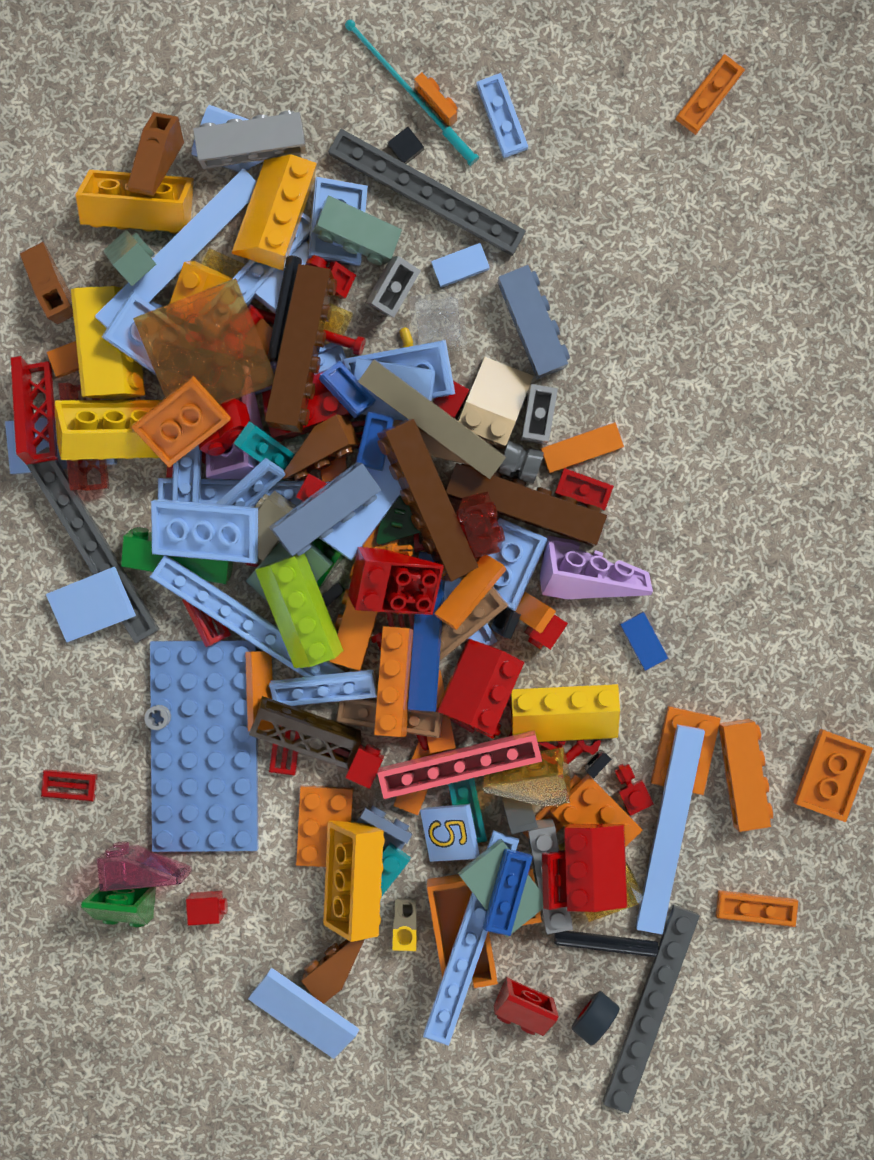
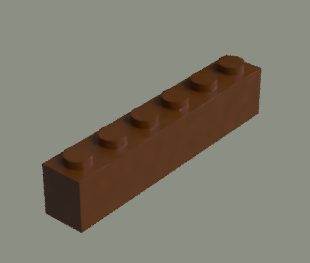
(300, 348)
(426, 499)
(530, 505)

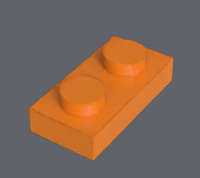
(430, 92)

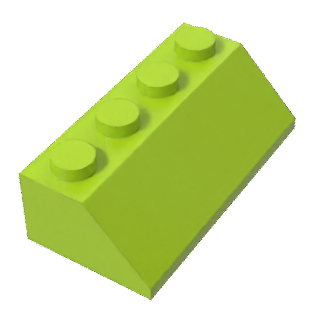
(299, 611)

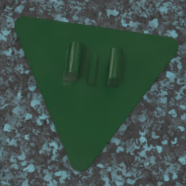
(396, 523)

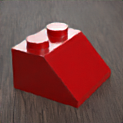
(525, 1007)

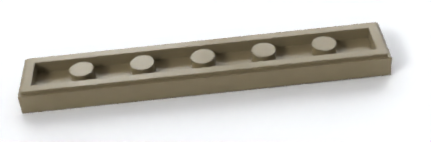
(431, 419)

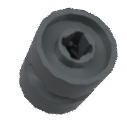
(521, 462)

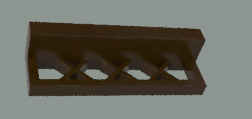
(309, 724)

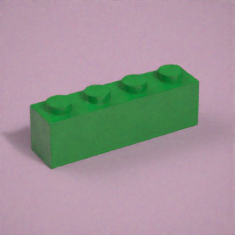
(138, 555)

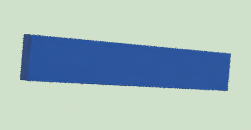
(426, 655)

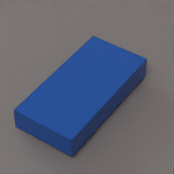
(347, 389)
(369, 451)
(644, 641)

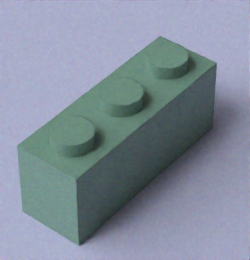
(356, 231)
(130, 256)

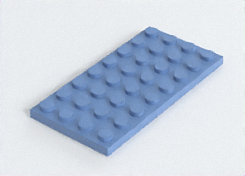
(204, 757)

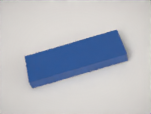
(507, 892)

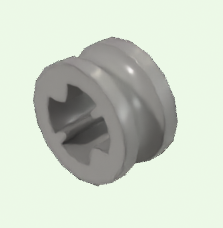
(150, 721)

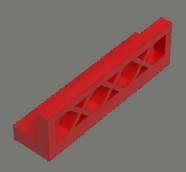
(24, 411)

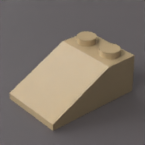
(495, 401)

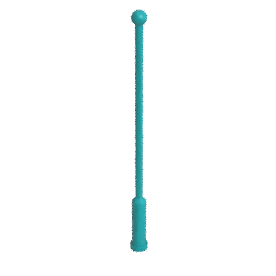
(448, 132)

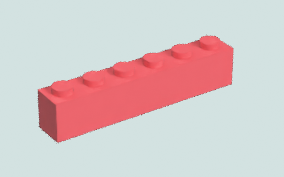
(459, 764)

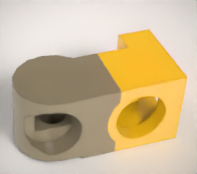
(405, 925)

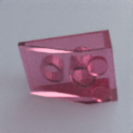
(138, 867)

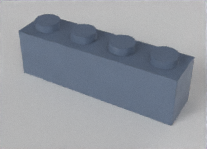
(533, 322)
(326, 508)

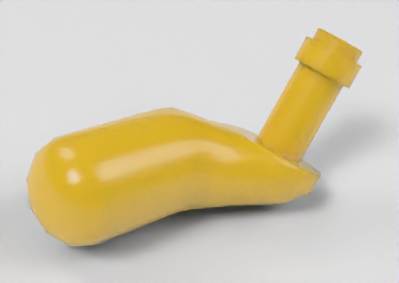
(406, 337)

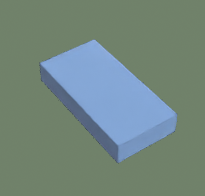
(460, 265)

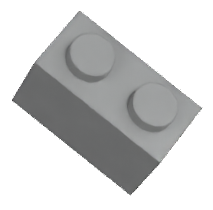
(393, 286)
(539, 414)

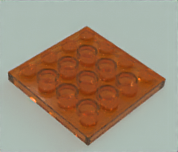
(207, 339)

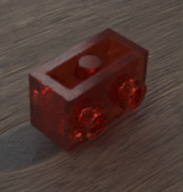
(481, 525)

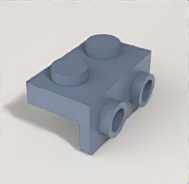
(394, 832)

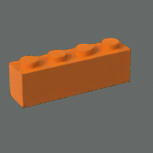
(394, 682)
(745, 775)

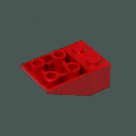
(393, 582)

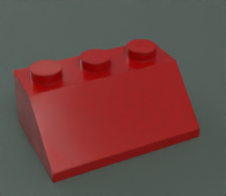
(321, 407)
(480, 687)
(595, 867)

